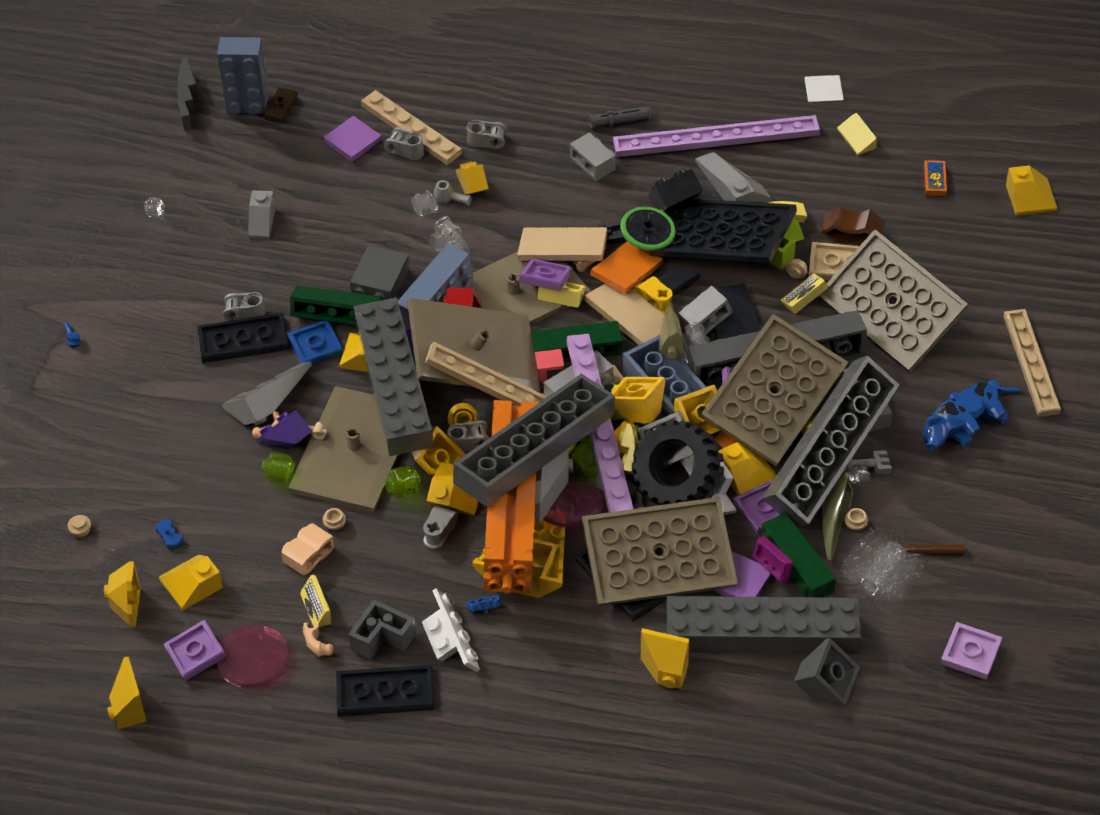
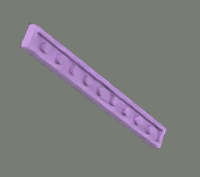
(716, 136)
(602, 437)

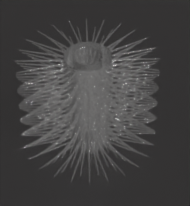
(882, 568)

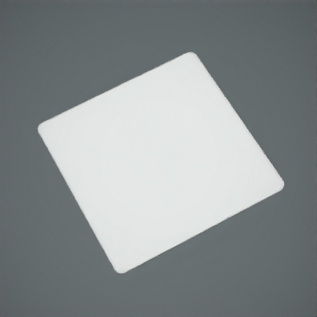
(823, 88)

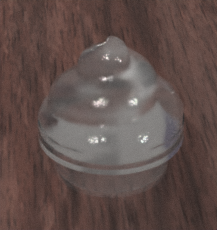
(154, 207)
(859, 474)

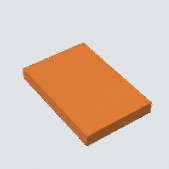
(626, 267)

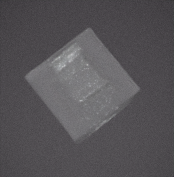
(424, 204)

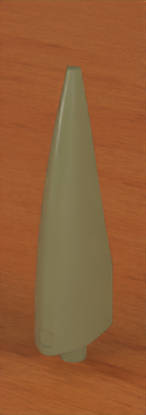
(671, 334)
(834, 511)

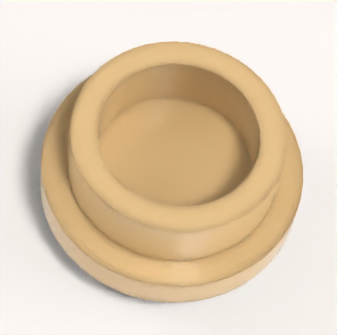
(796, 268)
(334, 519)
(856, 519)
(79, 525)

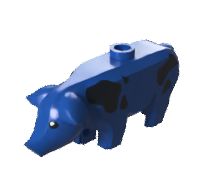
(962, 414)

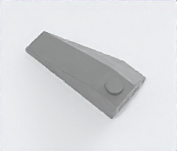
(730, 181)
(263, 400)
(551, 482)

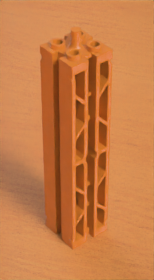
(510, 522)

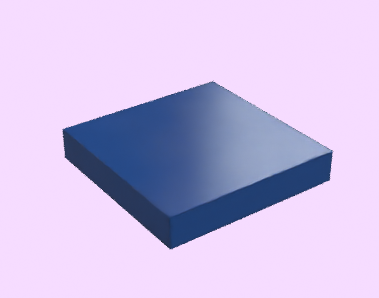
(315, 343)

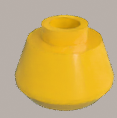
(462, 413)

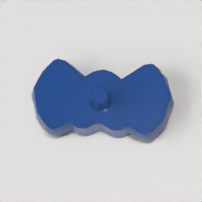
(168, 534)
(484, 603)

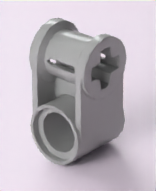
(484, 134)
(407, 144)
(244, 306)
(467, 435)
(439, 526)

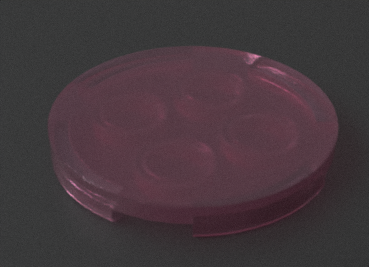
(574, 502)
(254, 656)

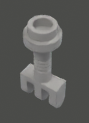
(878, 460)

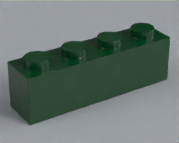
(327, 304)
(604, 338)
(808, 569)

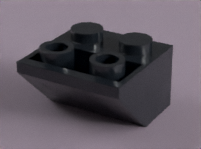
(676, 190)

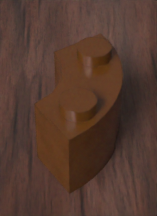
(850, 225)

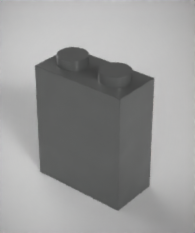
(380, 273)

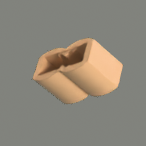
(307, 549)

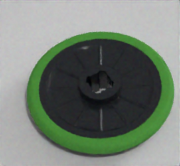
(648, 228)

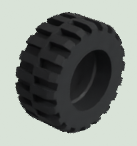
(652, 454)

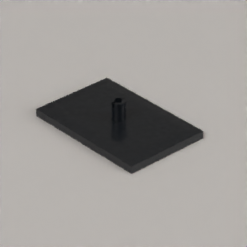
(728, 230)

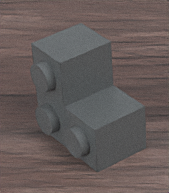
(381, 625)

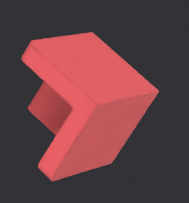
(548, 361)

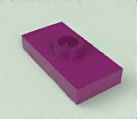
(772, 559)

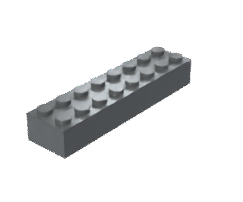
(839, 333)
(393, 377)
(533, 440)
(831, 441)
(764, 623)

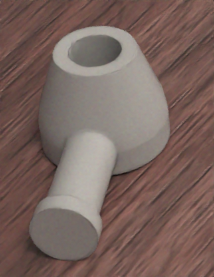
(445, 194)

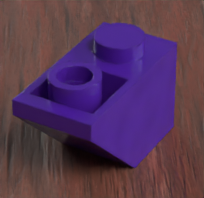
(286, 432)

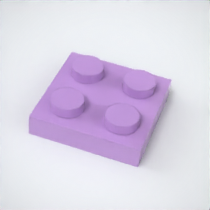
(971, 650)

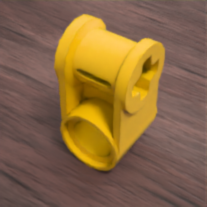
(655, 293)

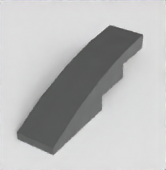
(186, 93)

